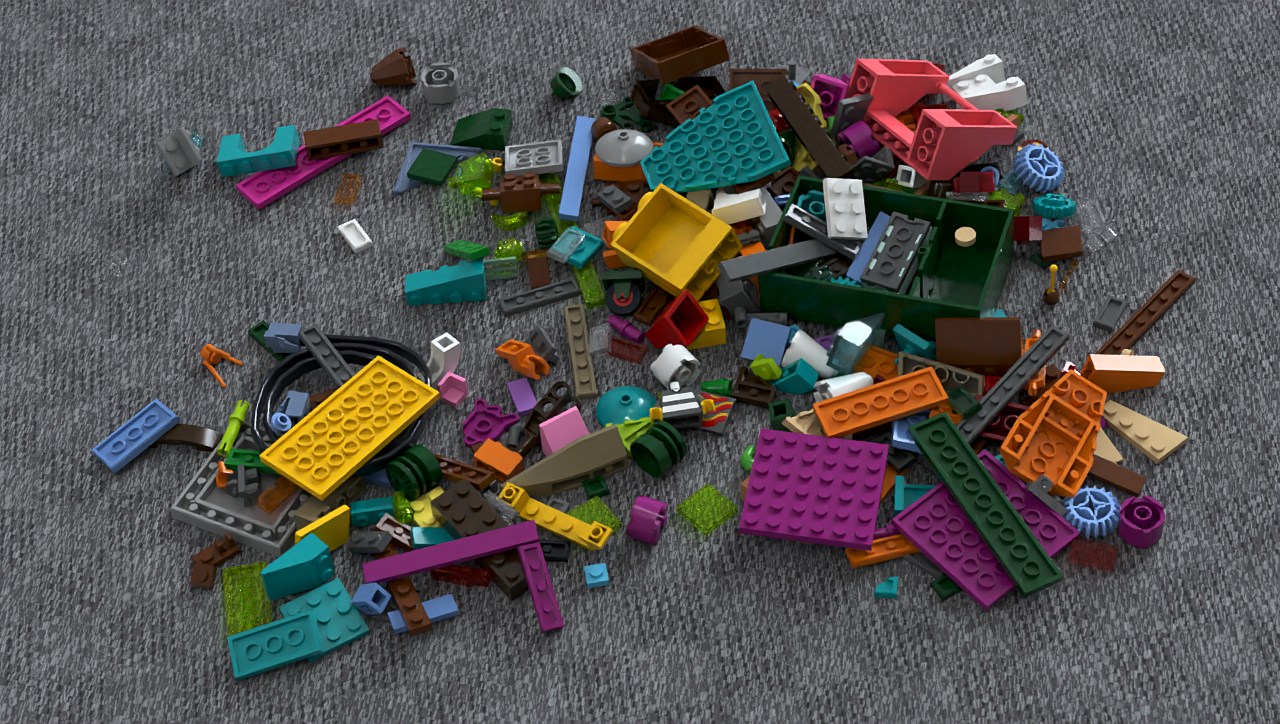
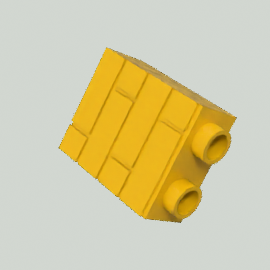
(675, 242)

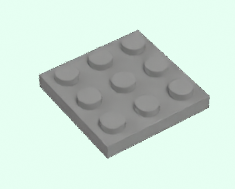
(534, 158)

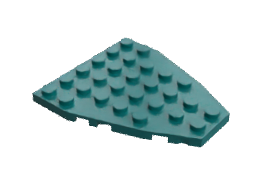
(719, 147)

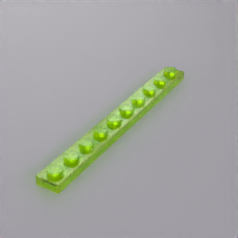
(586, 277)

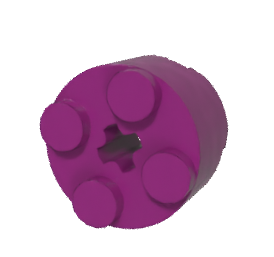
(859, 139)
(647, 519)
(1141, 521)

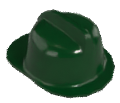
(565, 83)

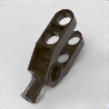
(538, 416)

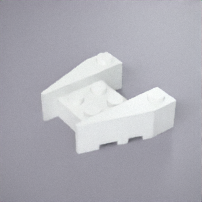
(985, 86)

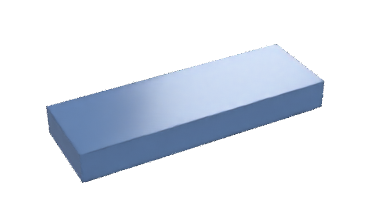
(436, 609)

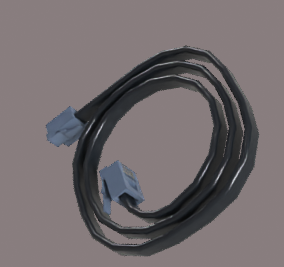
(354, 350)

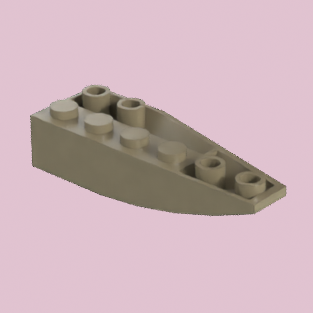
(579, 461)

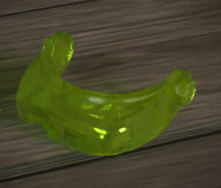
(510, 222)

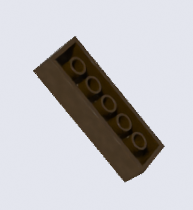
(466, 514)

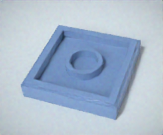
(766, 339)

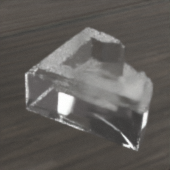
(609, 98)

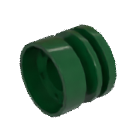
(658, 449)
(414, 472)

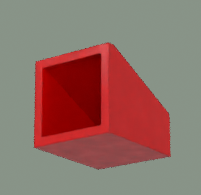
(678, 322)

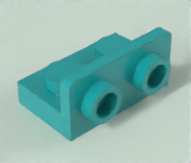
(370, 510)

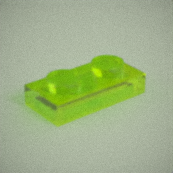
(889, 183)

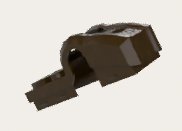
(644, 94)

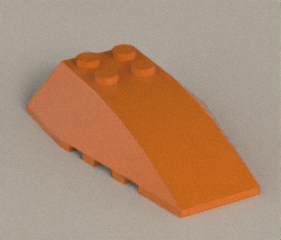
(1057, 435)

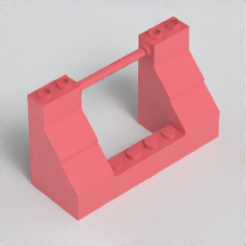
(944, 137)

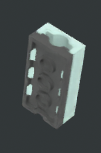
(896, 254)

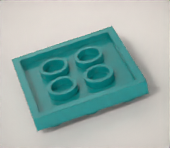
(335, 616)

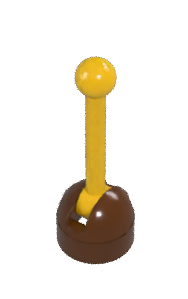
(1051, 295)

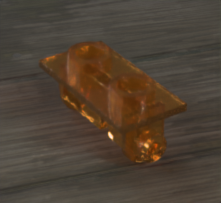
(273, 498)

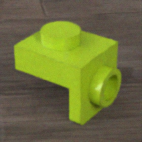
(765, 368)

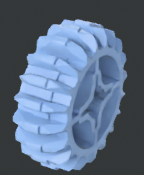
(1038, 168)
(1092, 512)

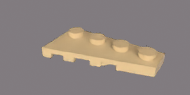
(1144, 433)

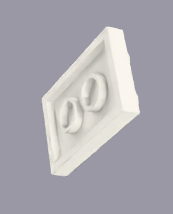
(845, 209)

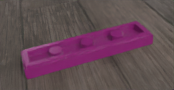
(540, 587)

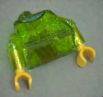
(476, 175)

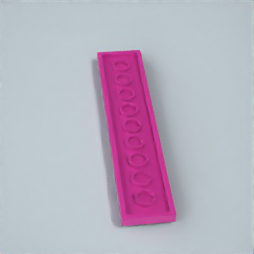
(272, 184)

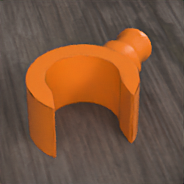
(222, 475)

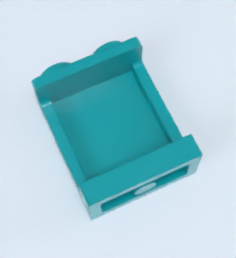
(907, 494)

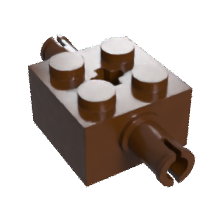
(520, 192)

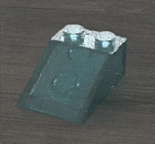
(853, 343)

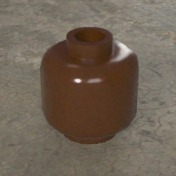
(601, 127)

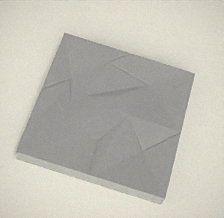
(220, 513)

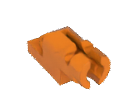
(523, 359)

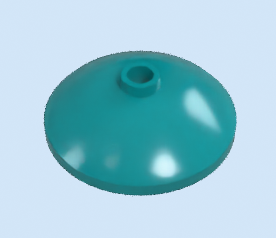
(624, 404)

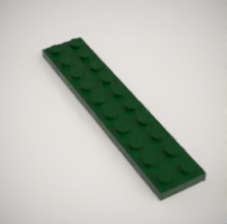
(985, 505)

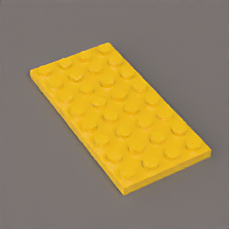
(349, 427)

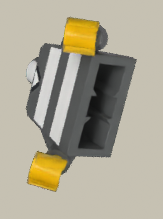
(680, 407)

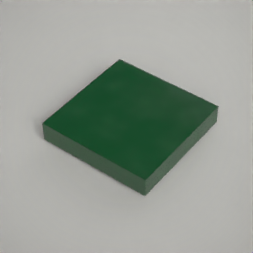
(432, 167)

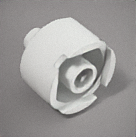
(676, 365)

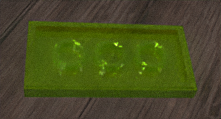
(245, 598)

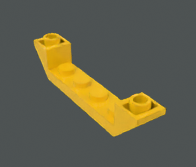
(554, 521)

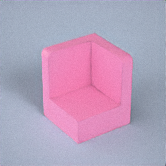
(452, 389)

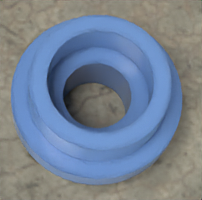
(280, 423)

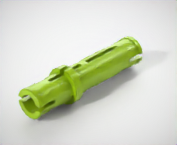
(235, 421)

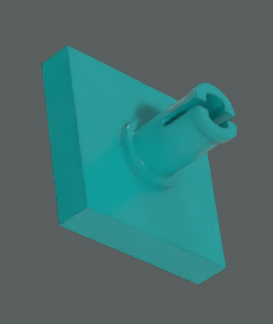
(912, 343)

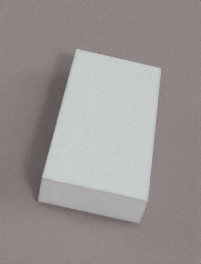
(355, 236)

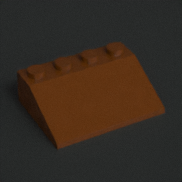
(979, 343)

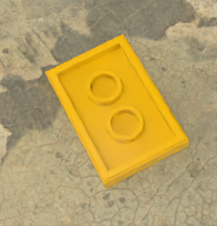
(330, 529)

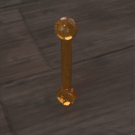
(1074, 263)

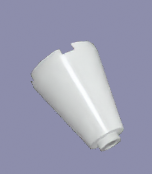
(810, 351)
(841, 385)

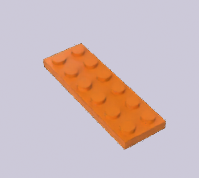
(880, 403)

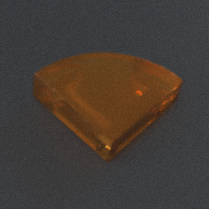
(534, 254)

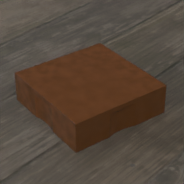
(679, 54)

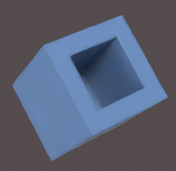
(371, 598)

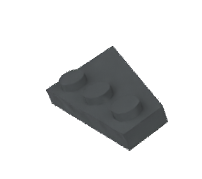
(849, 112)

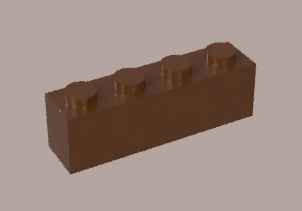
(343, 140)

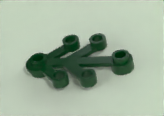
(615, 113)

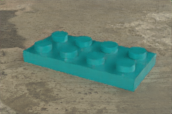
(274, 644)

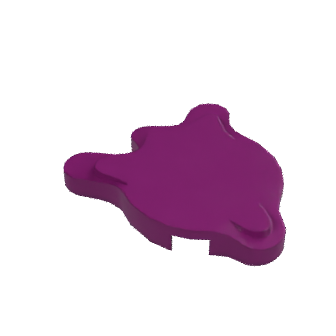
(486, 423)

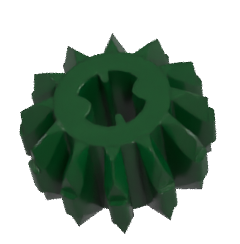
(546, 232)

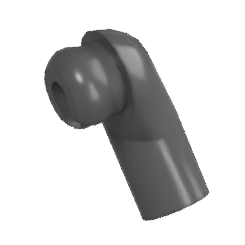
(514, 433)

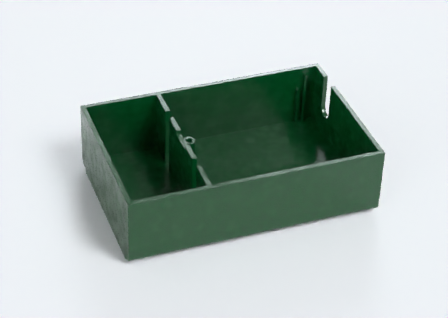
(950, 278)

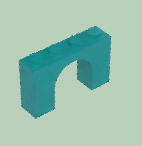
(280, 154)

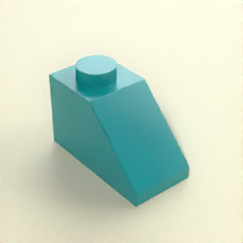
(796, 378)

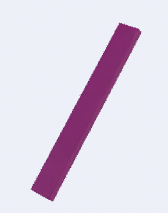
(450, 552)

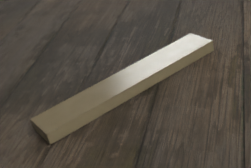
(579, 351)

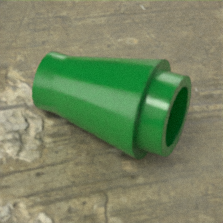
(719, 387)

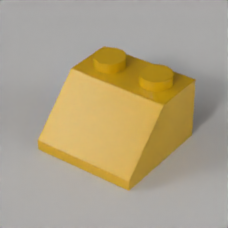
(714, 330)

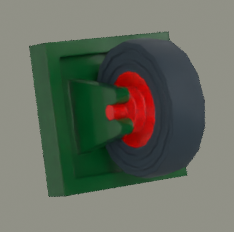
(623, 290)

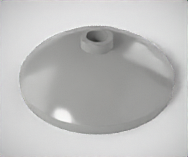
(623, 147)

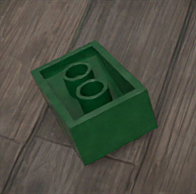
(484, 130)

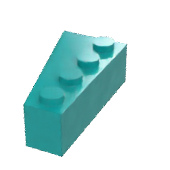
(447, 284)

